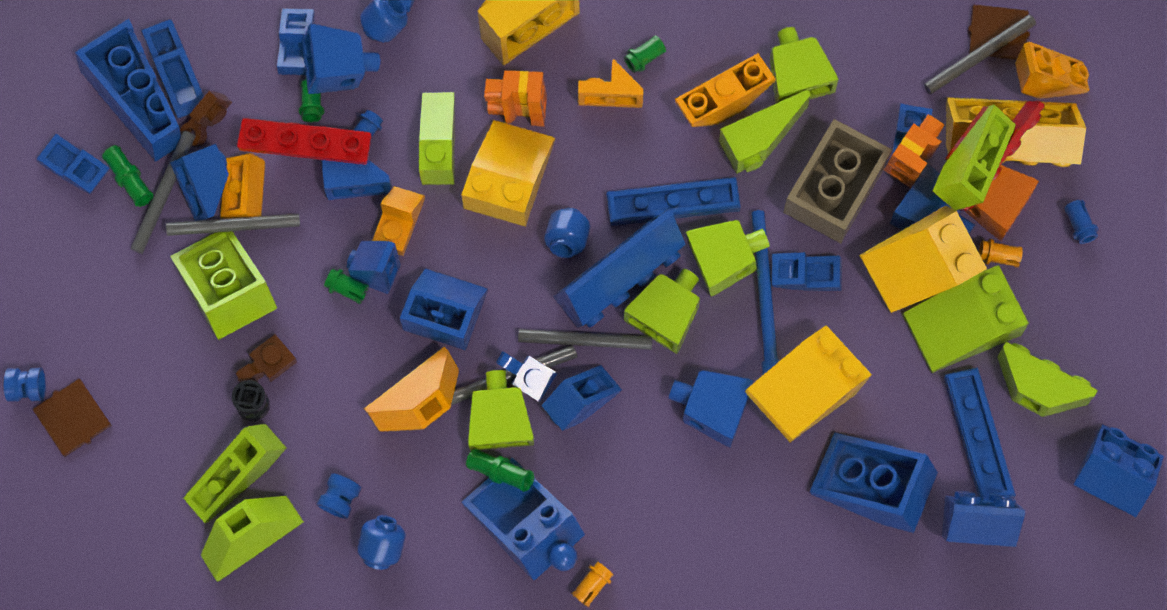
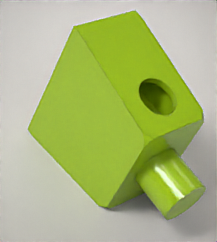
(800, 67)
(725, 253)
(665, 309)
(498, 416)

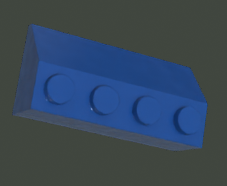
(621, 269)

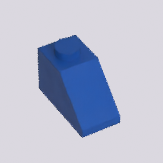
(202, 180)
(354, 180)
(375, 264)
(580, 397)

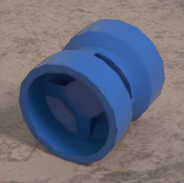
(24, 384)
(339, 496)

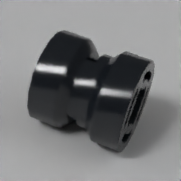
(255, 406)

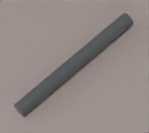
(980, 54)
(161, 195)
(232, 224)
(585, 339)
(548, 360)

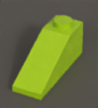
(756, 136)
(437, 139)
(975, 161)
(235, 470)

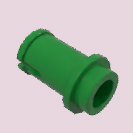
(644, 54)
(311, 105)
(346, 286)

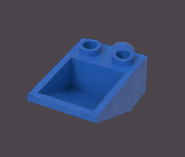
(527, 525)

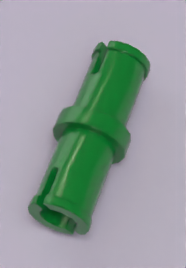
(127, 176)
(500, 470)

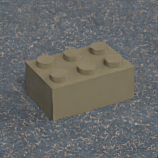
(837, 181)

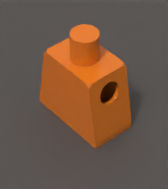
(1003, 201)

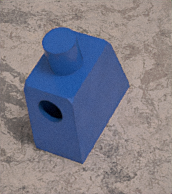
(335, 59)
(922, 201)
(713, 404)

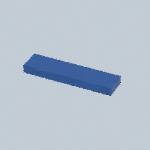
(681, 199)
(978, 433)

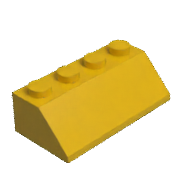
(1054, 139)

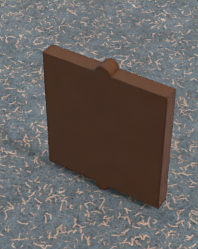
(991, 21)
(72, 417)

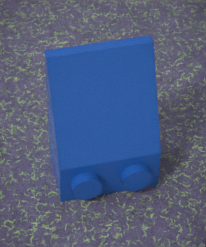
(875, 481)

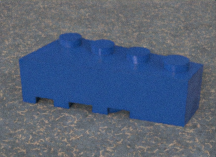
(129, 86)

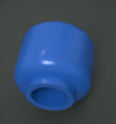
(384, 19)
(567, 232)
(381, 542)

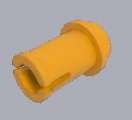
(1000, 253)
(592, 584)

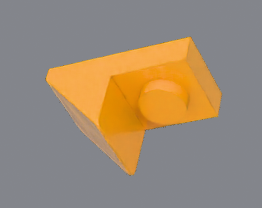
(620, 92)
(399, 217)

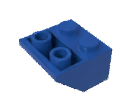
(443, 308)
(1119, 470)
(982, 520)

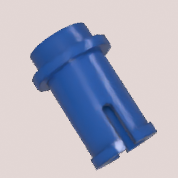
(369, 122)
(1081, 222)

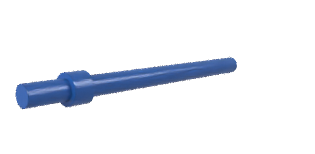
(765, 298)

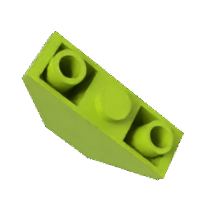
(1041, 383)
(247, 532)

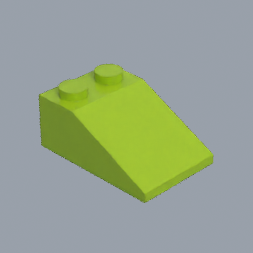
(224, 282)
(966, 319)

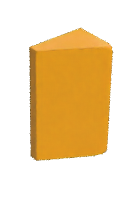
(244, 187)

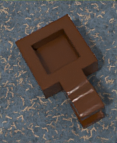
(207, 113)
(268, 359)

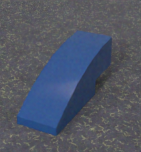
(173, 67)

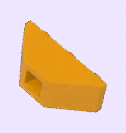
(1049, 73)
(726, 93)
(418, 396)

